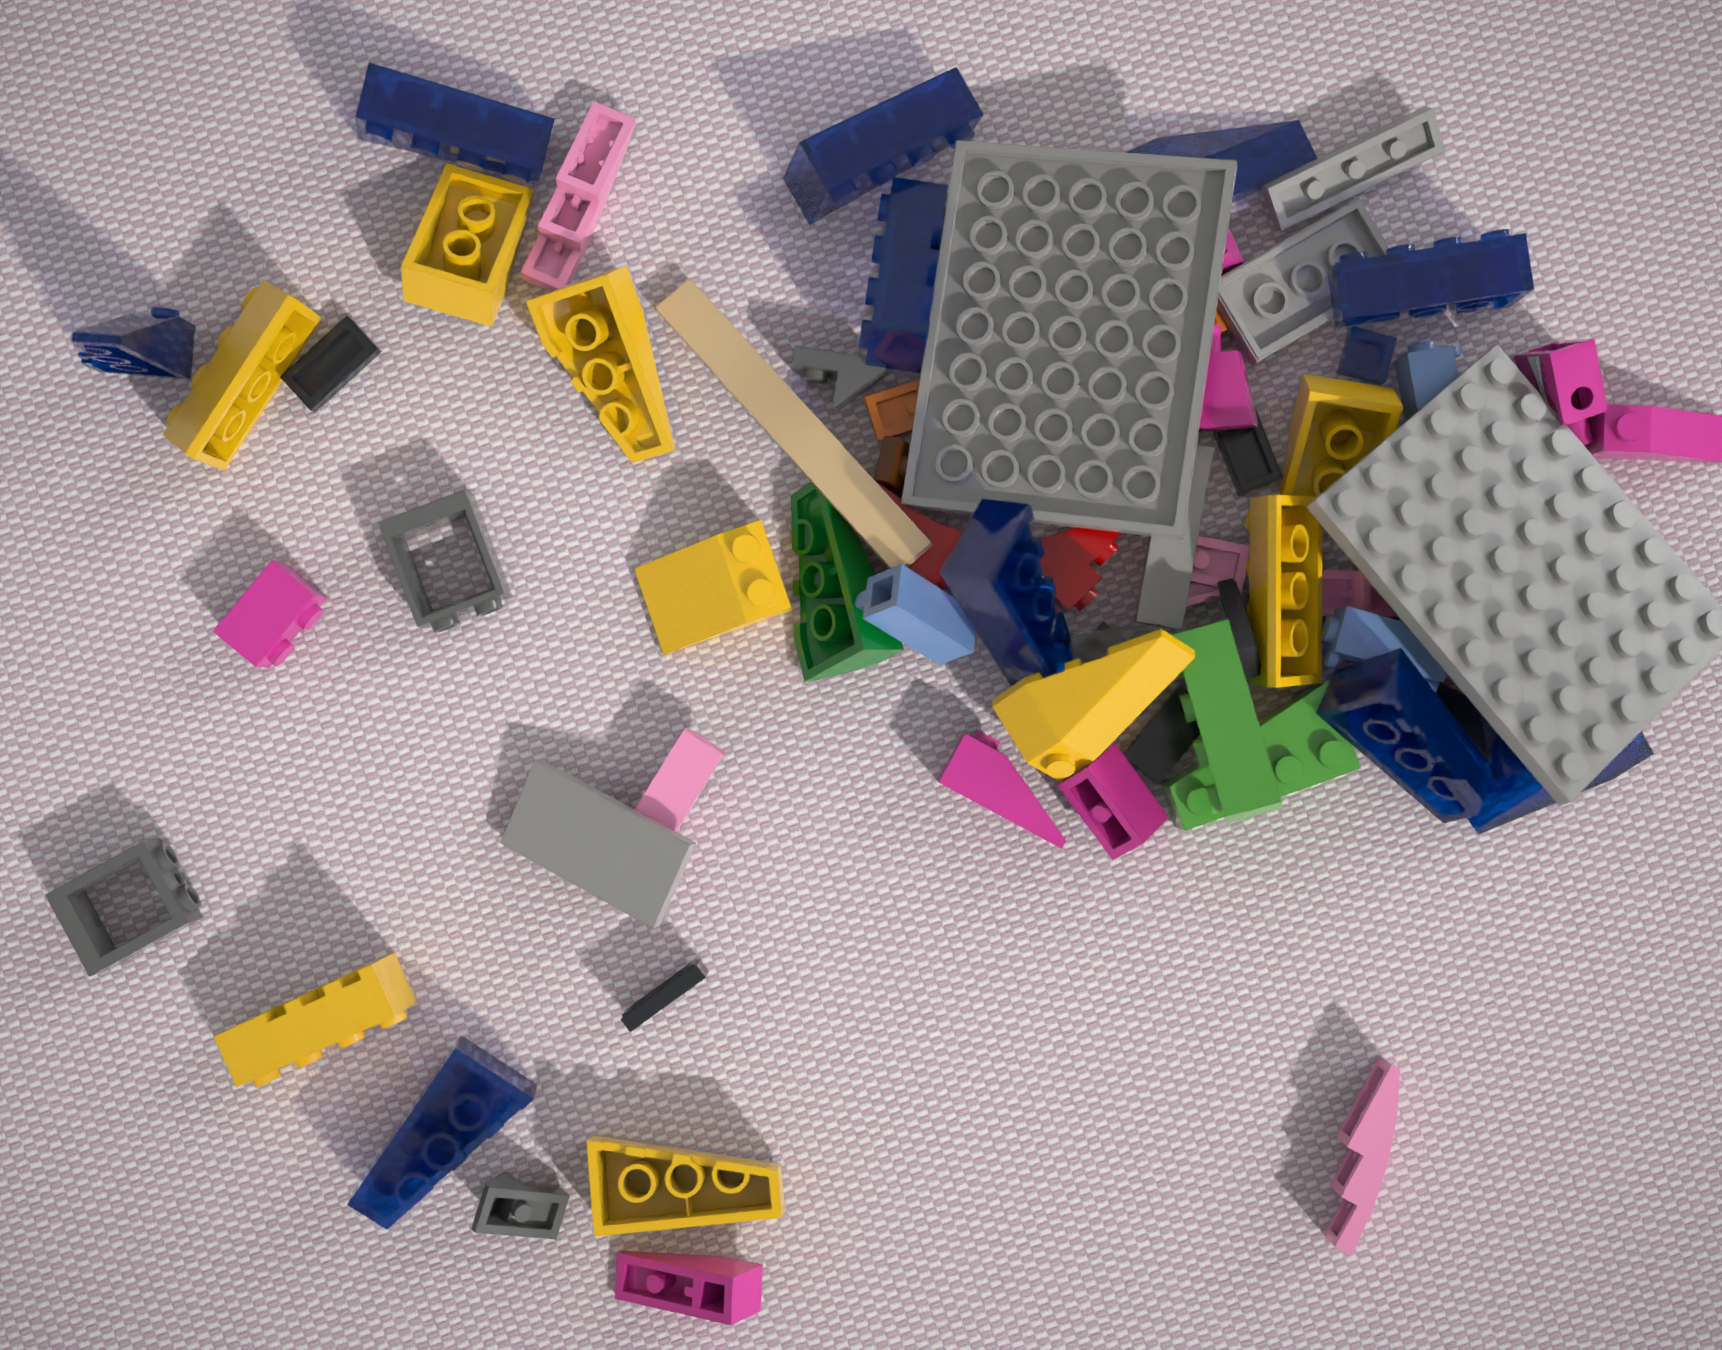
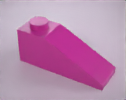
(1655, 434)
(994, 783)
(690, 1284)

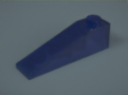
(139, 345)

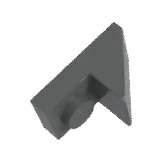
(850, 371)
(519, 1209)

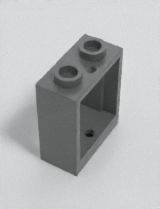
(429, 517)
(85, 926)

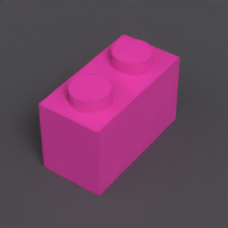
(271, 615)
(1114, 802)

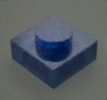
(1366, 355)

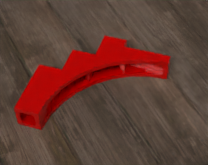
(1065, 557)

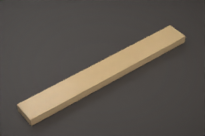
(793, 426)

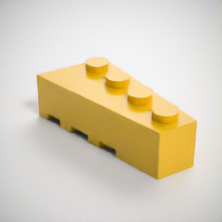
(315, 1021)
(669, 1187)

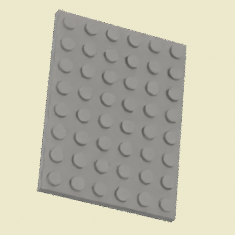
(1071, 335)
(1525, 573)

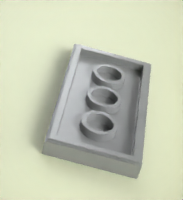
(1287, 286)
(597, 843)

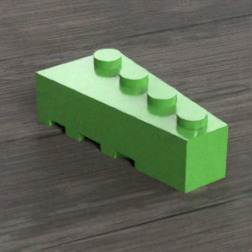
(1228, 726)
(1300, 751)

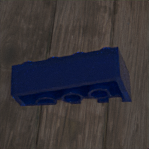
(451, 125)
(880, 144)
(906, 275)
(1431, 279)
(1005, 592)
(1407, 733)
(451, 1117)

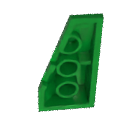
(831, 576)

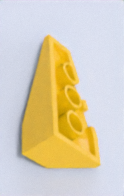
(606, 349)
(1079, 712)

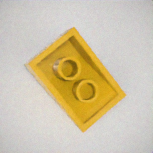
(466, 245)
(1333, 430)
(713, 587)

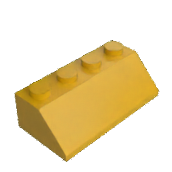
(241, 376)
(1285, 589)

